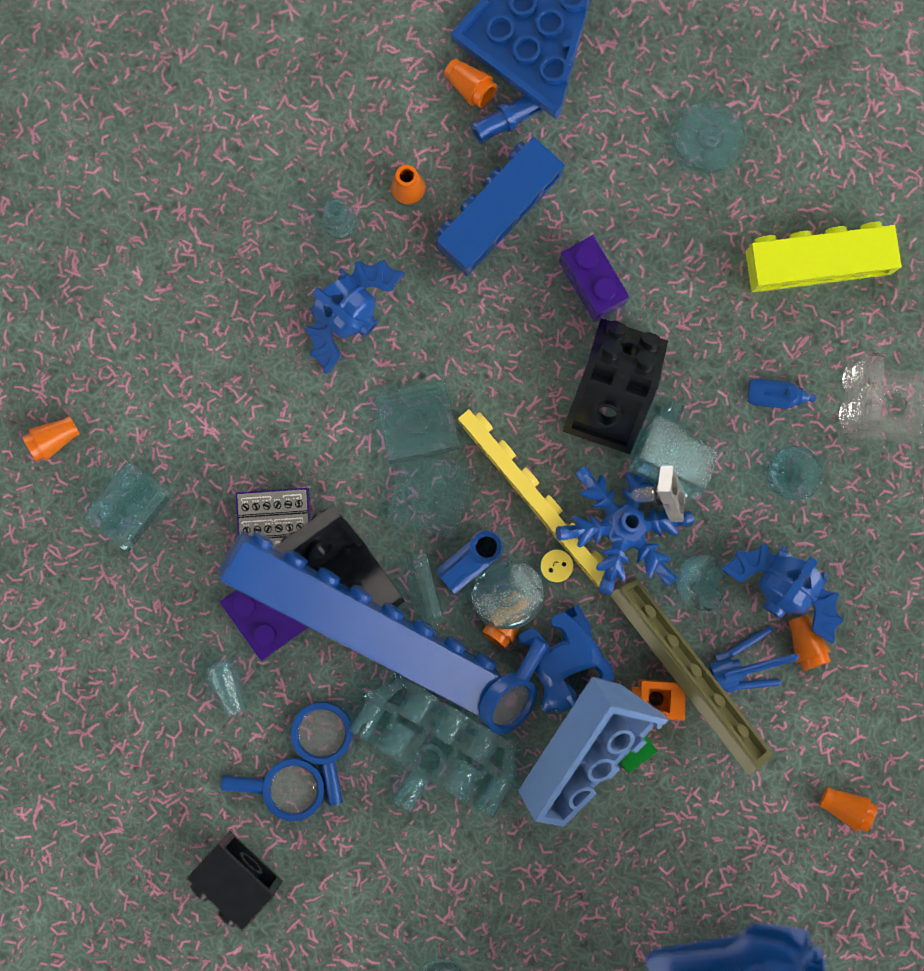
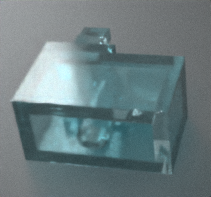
(667, 444)

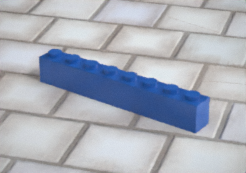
(357, 621)

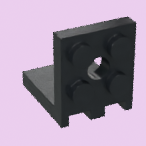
(619, 375)
(336, 546)

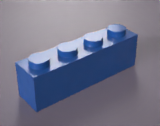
(499, 205)

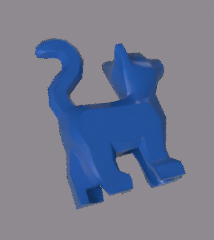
(569, 656)

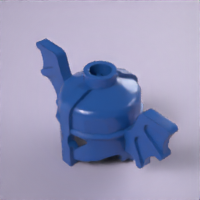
(347, 308)
(789, 586)

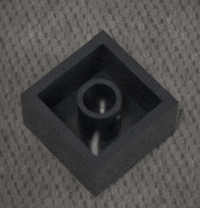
(234, 882)

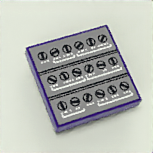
(273, 512)

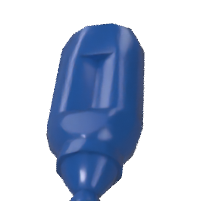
(777, 394)

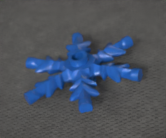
(624, 528)

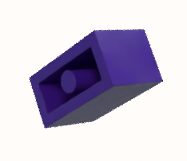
(593, 278)

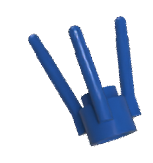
(731, 673)

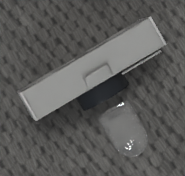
(668, 493)

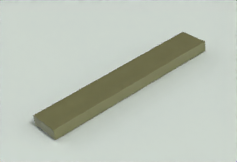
(692, 676)

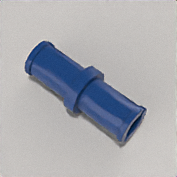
(504, 119)

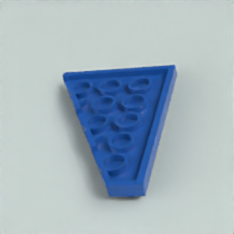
(527, 44)

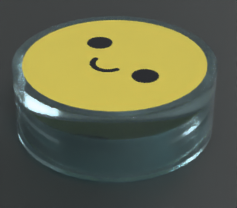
(556, 566)

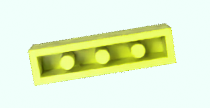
(823, 257)

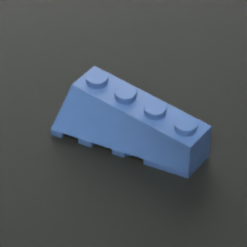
(586, 750)

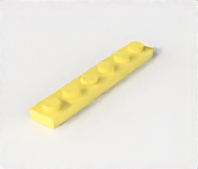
(524, 484)

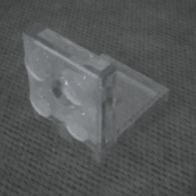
(864, 402)

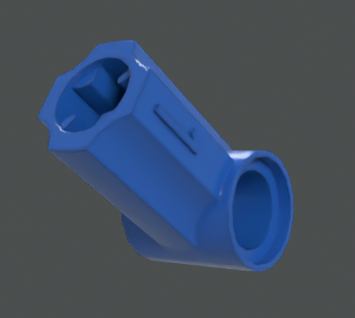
(467, 562)

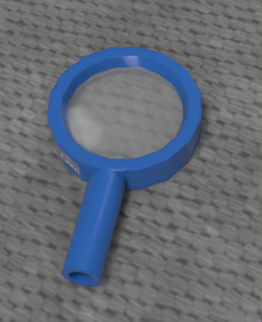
(514, 695)
(321, 738)
(290, 788)

